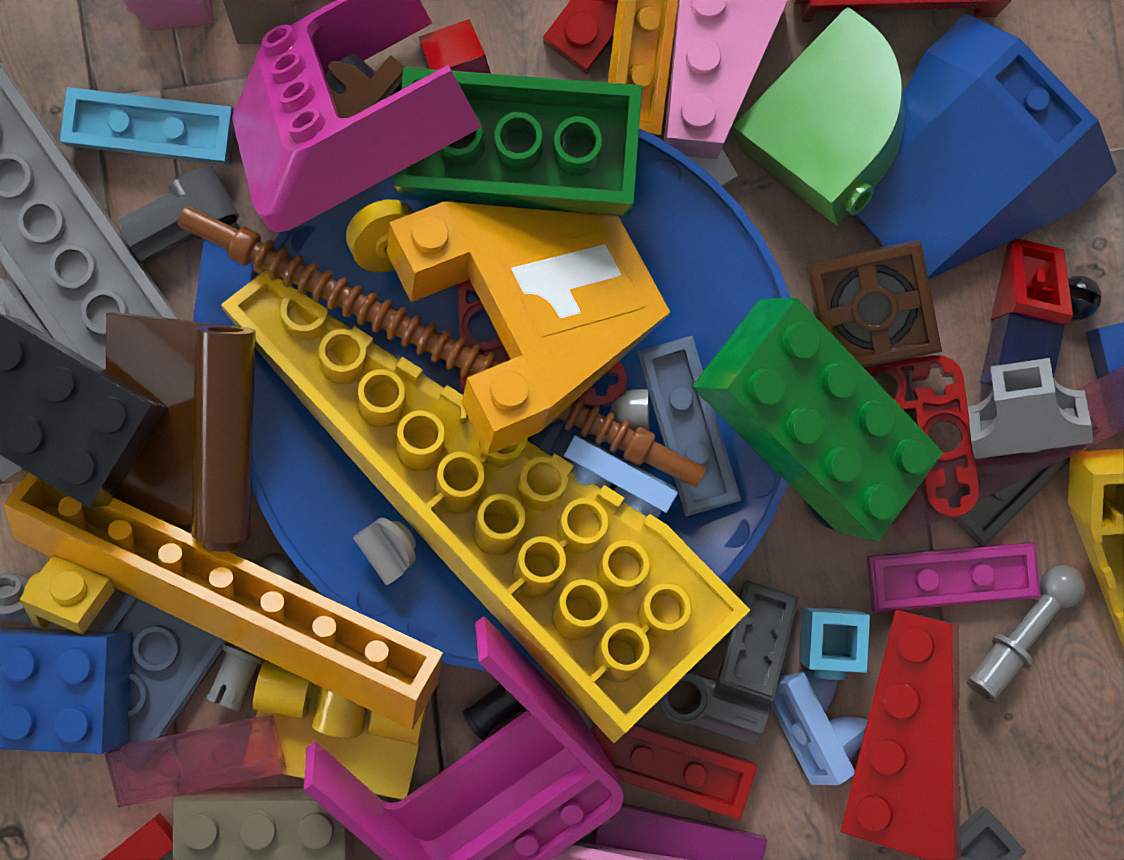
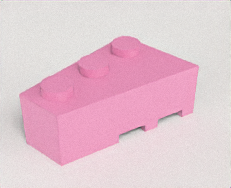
(712, 68)

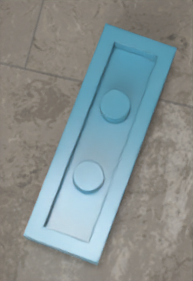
(147, 126)

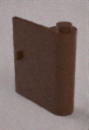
(201, 451)

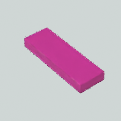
(953, 577)

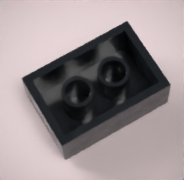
(69, 416)

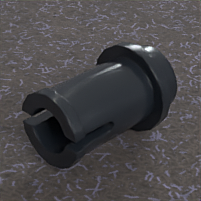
(492, 711)

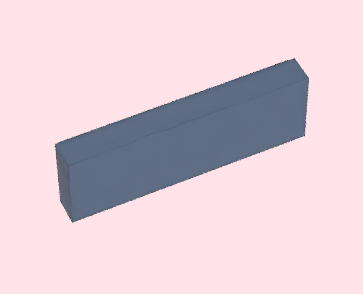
(688, 423)

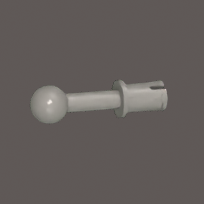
(1060, 589)
(238, 663)

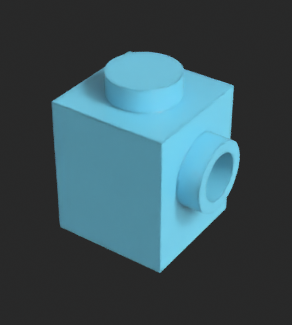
(834, 641)

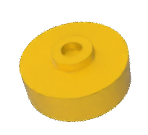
(369, 234)

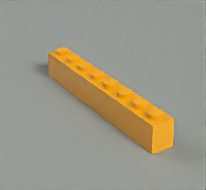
(232, 599)

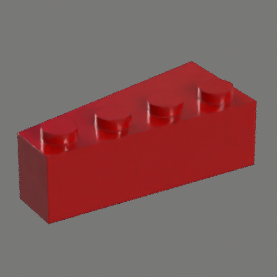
(909, 756)

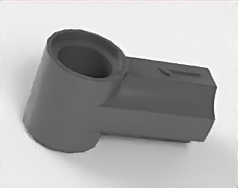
(155, 226)
(719, 710)

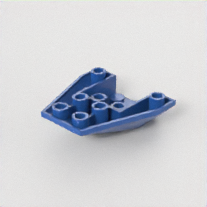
(985, 150)

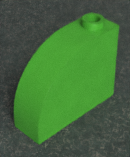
(831, 119)

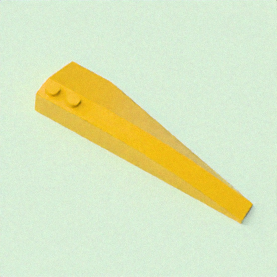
(564, 566)

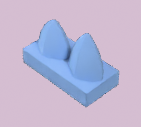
(638, 487)
(821, 745)

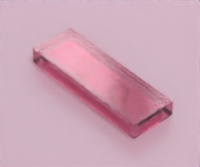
(195, 760)

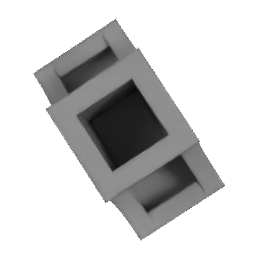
(1028, 412)

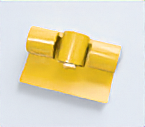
(364, 742)

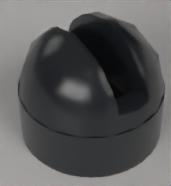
(1081, 308)

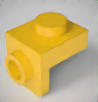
(65, 595)

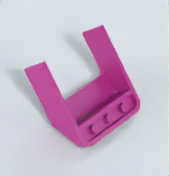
(288, 127)
(507, 799)

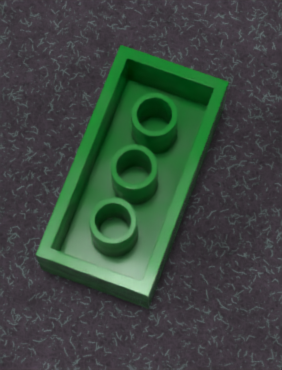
(537, 146)
(818, 418)

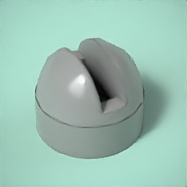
(634, 407)

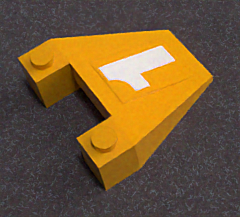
(557, 290)

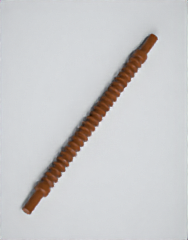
(246, 247)

